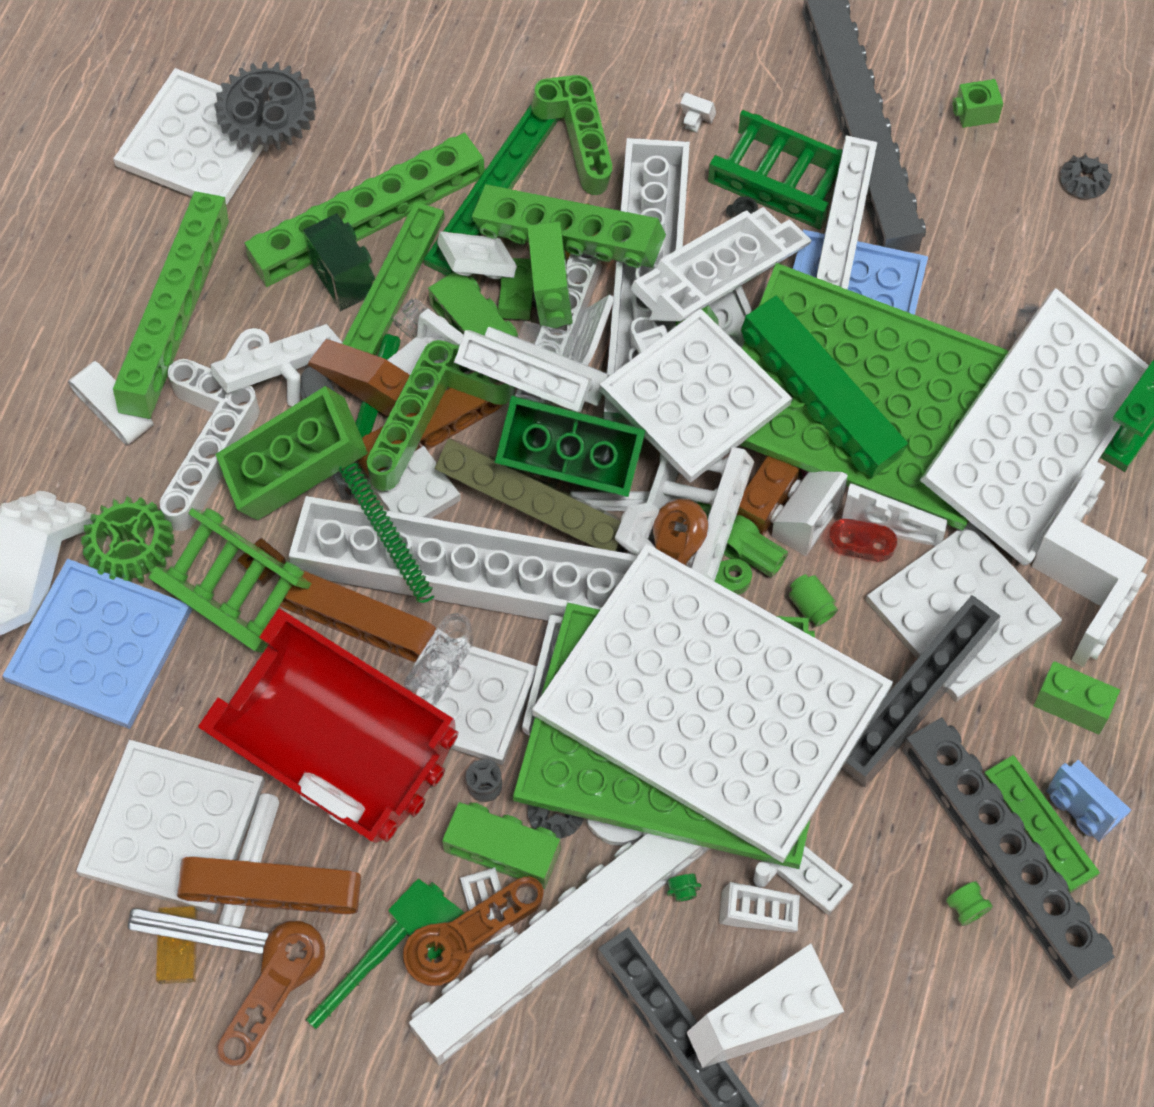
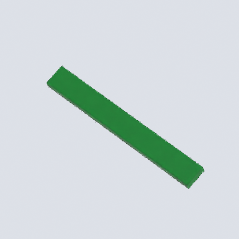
(501, 172)

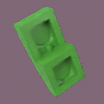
(517, 292)

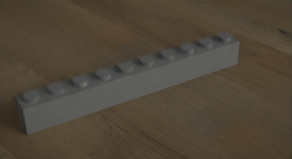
(861, 116)

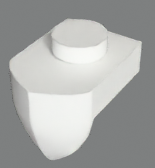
(636, 526)

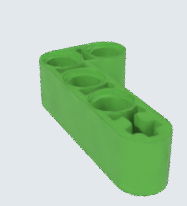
(591, 134)

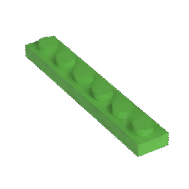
(394, 278)

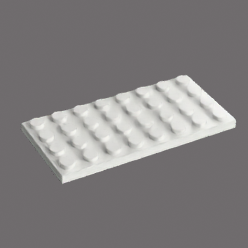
(1036, 427)

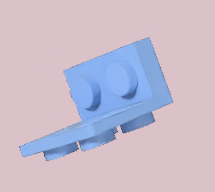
(1086, 800)

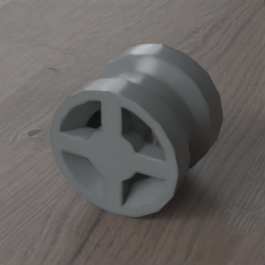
(484, 772)

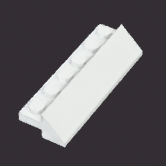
(717, 264)

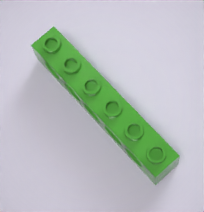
(584, 220)

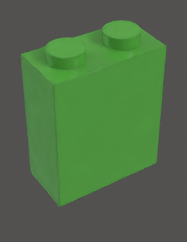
(550, 274)

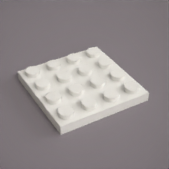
(182, 142)
(695, 394)
(937, 584)
(164, 811)

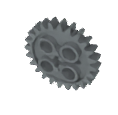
(246, 97)

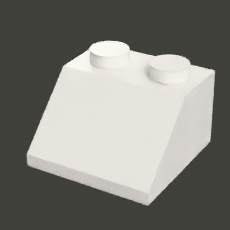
(808, 510)

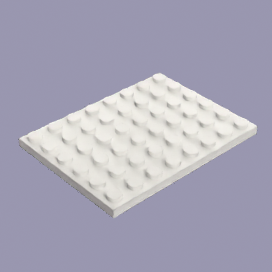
(713, 701)

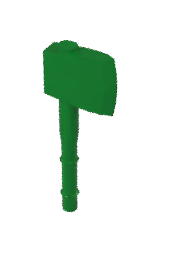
(416, 908)

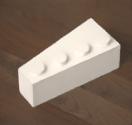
(771, 1010)

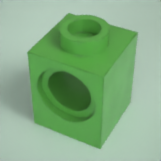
(978, 103)

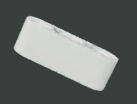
(95, 389)

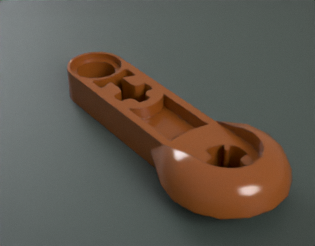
(688, 542)
(465, 934)
(275, 982)

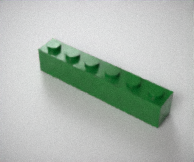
(823, 387)

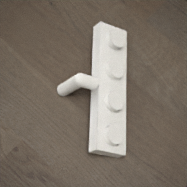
(273, 360)
(813, 879)

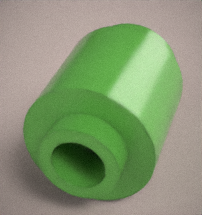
(813, 599)

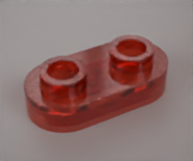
(862, 537)

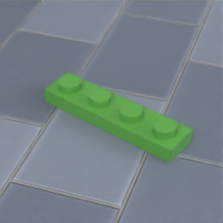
(1042, 823)

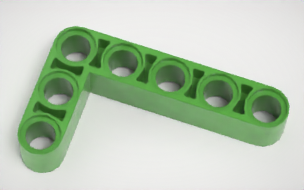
(424, 403)

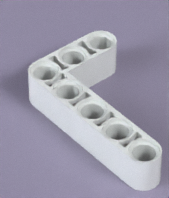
(210, 441)

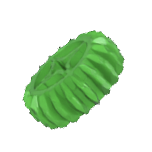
(125, 523)

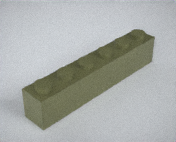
(530, 495)

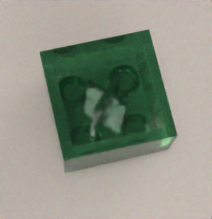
(339, 261)

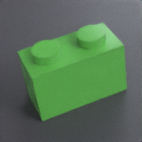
(1076, 697)

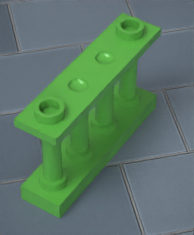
(201, 596)

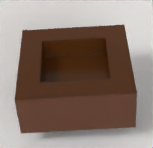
(245, 560)

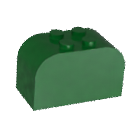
(570, 446)

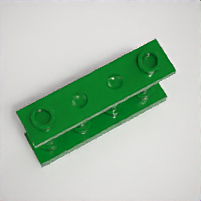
(767, 191)
(1135, 422)

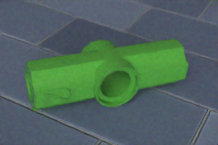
(751, 546)

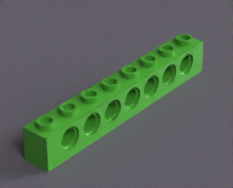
(387, 198)
(171, 305)

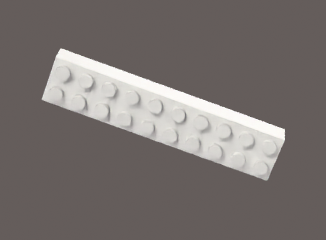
(654, 188)
(459, 561)

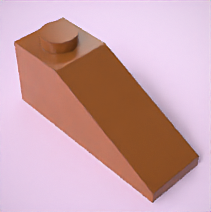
(361, 373)

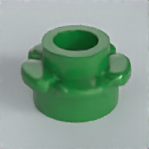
(683, 887)

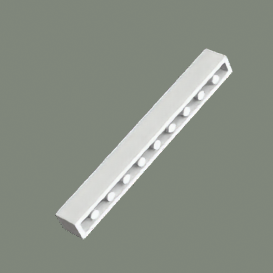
(549, 943)

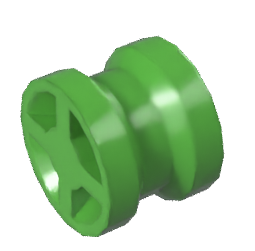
(969, 903)

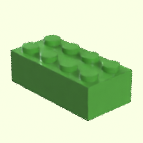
(291, 453)

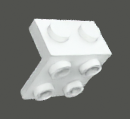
(430, 328)

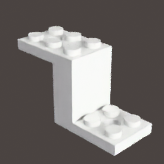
(29, 551)
(1090, 564)

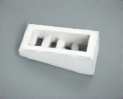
(743, 918)

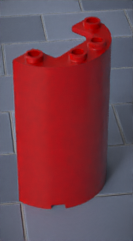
(336, 718)

